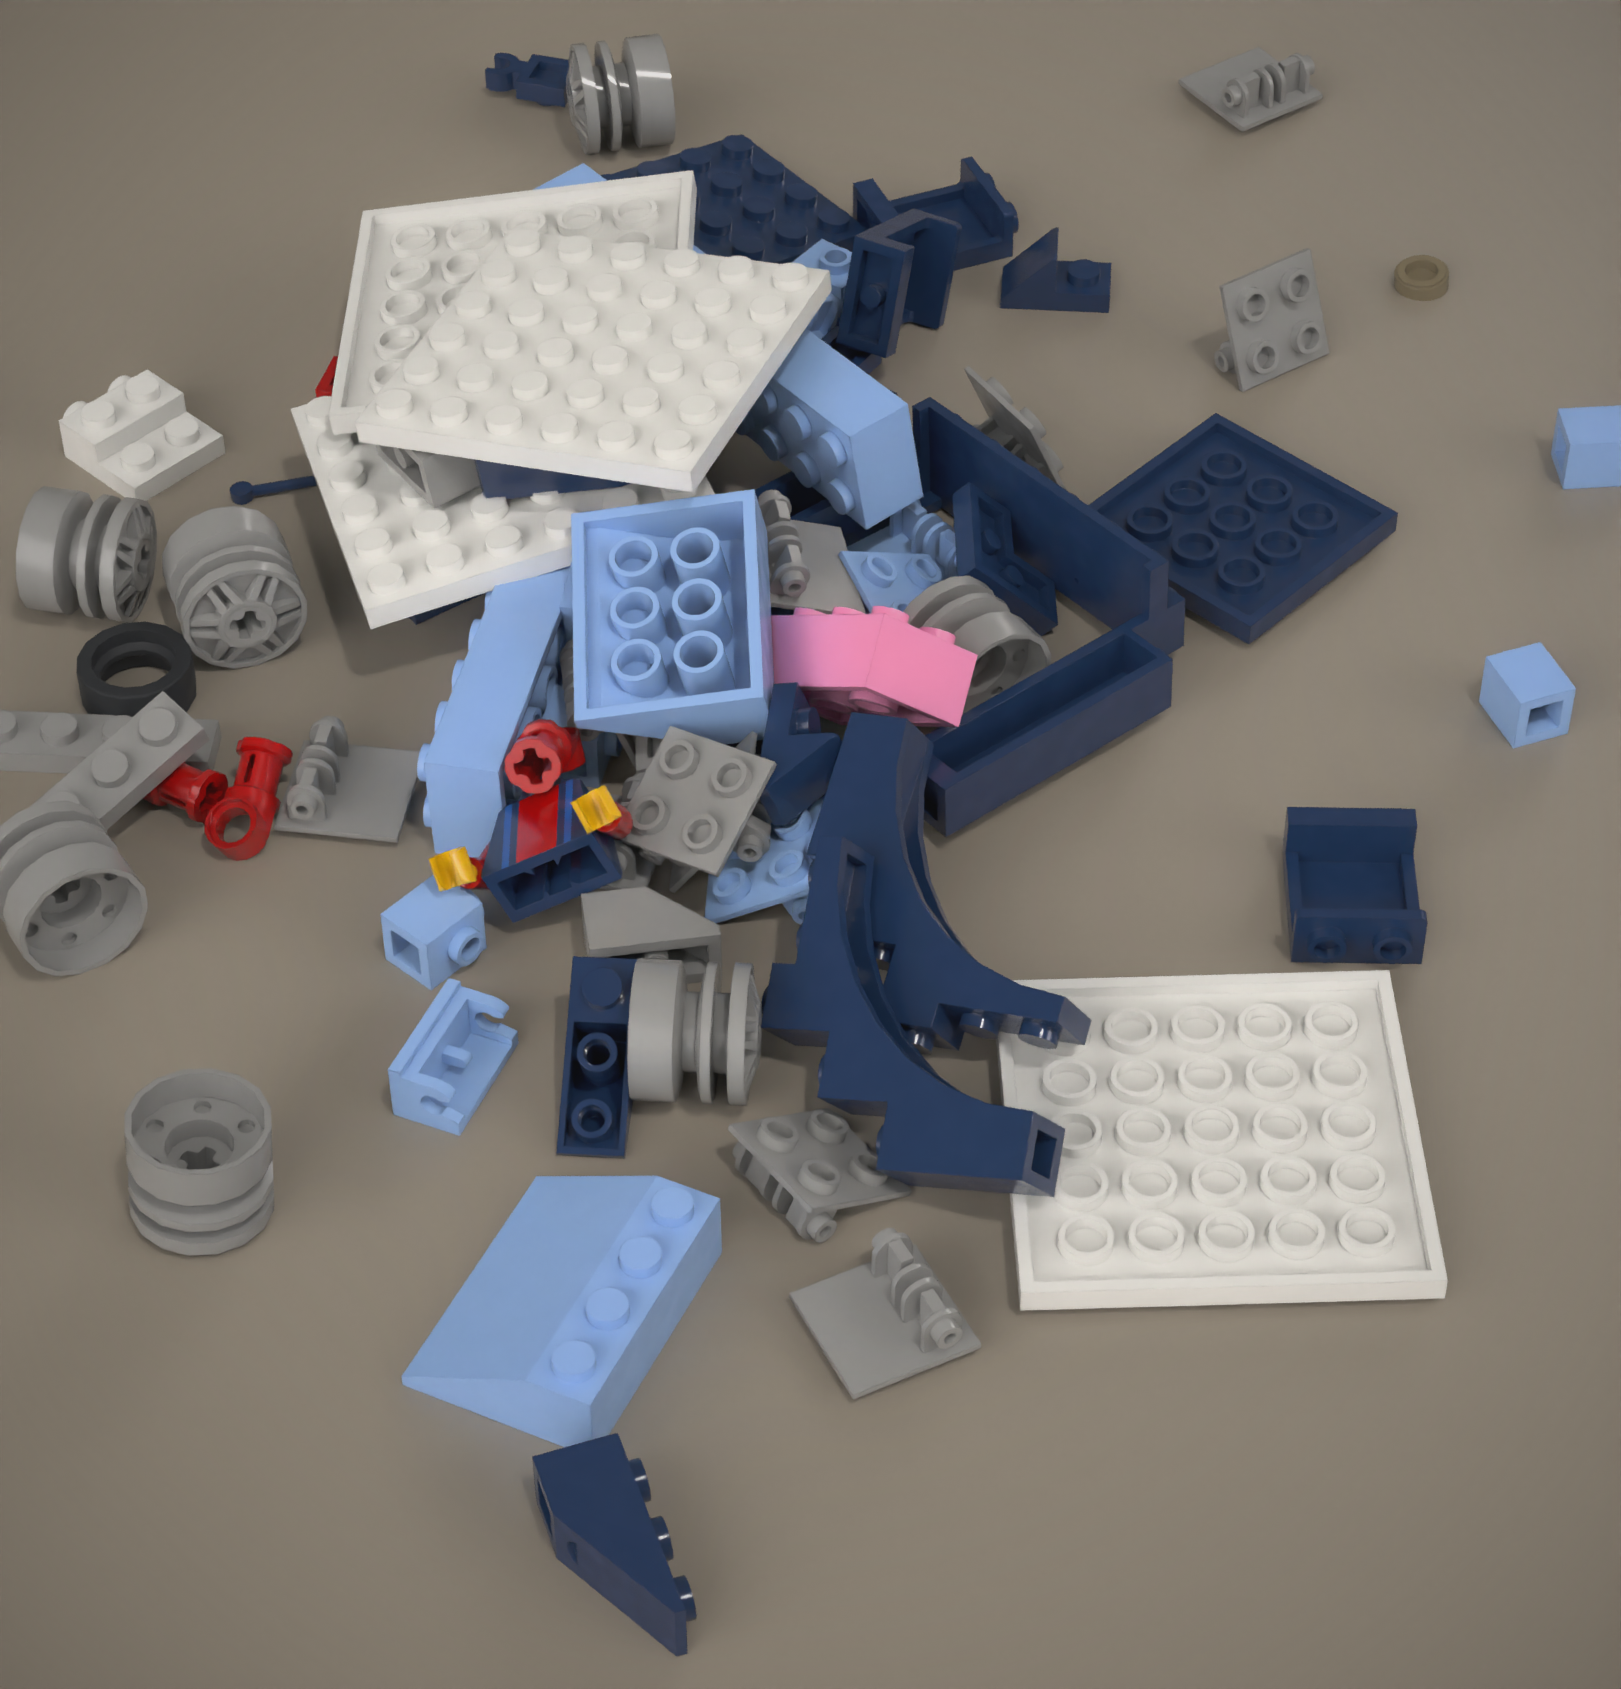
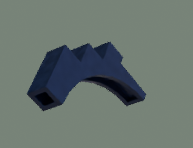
(930, 975)
(870, 1066)

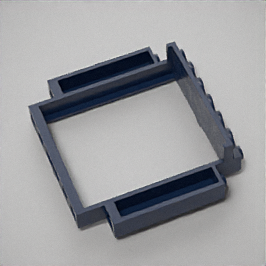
(1095, 563)

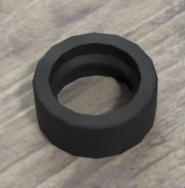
(128, 647)

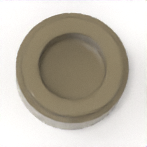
(1421, 278)

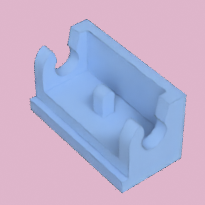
(451, 1059)

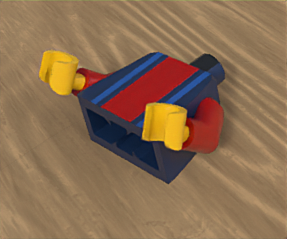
(543, 850)

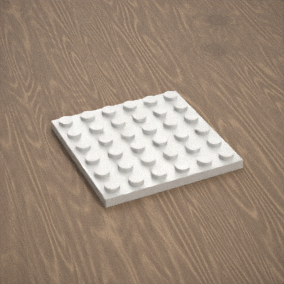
(423, 255)
(597, 359)
(426, 557)
(1225, 1146)

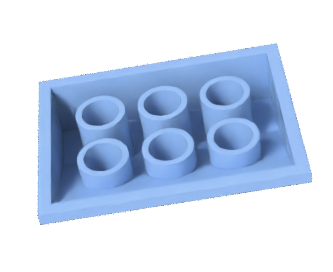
(673, 618)
(572, 1304)

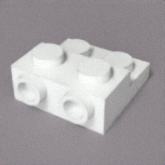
(138, 436)

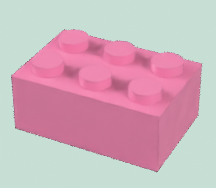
(872, 665)

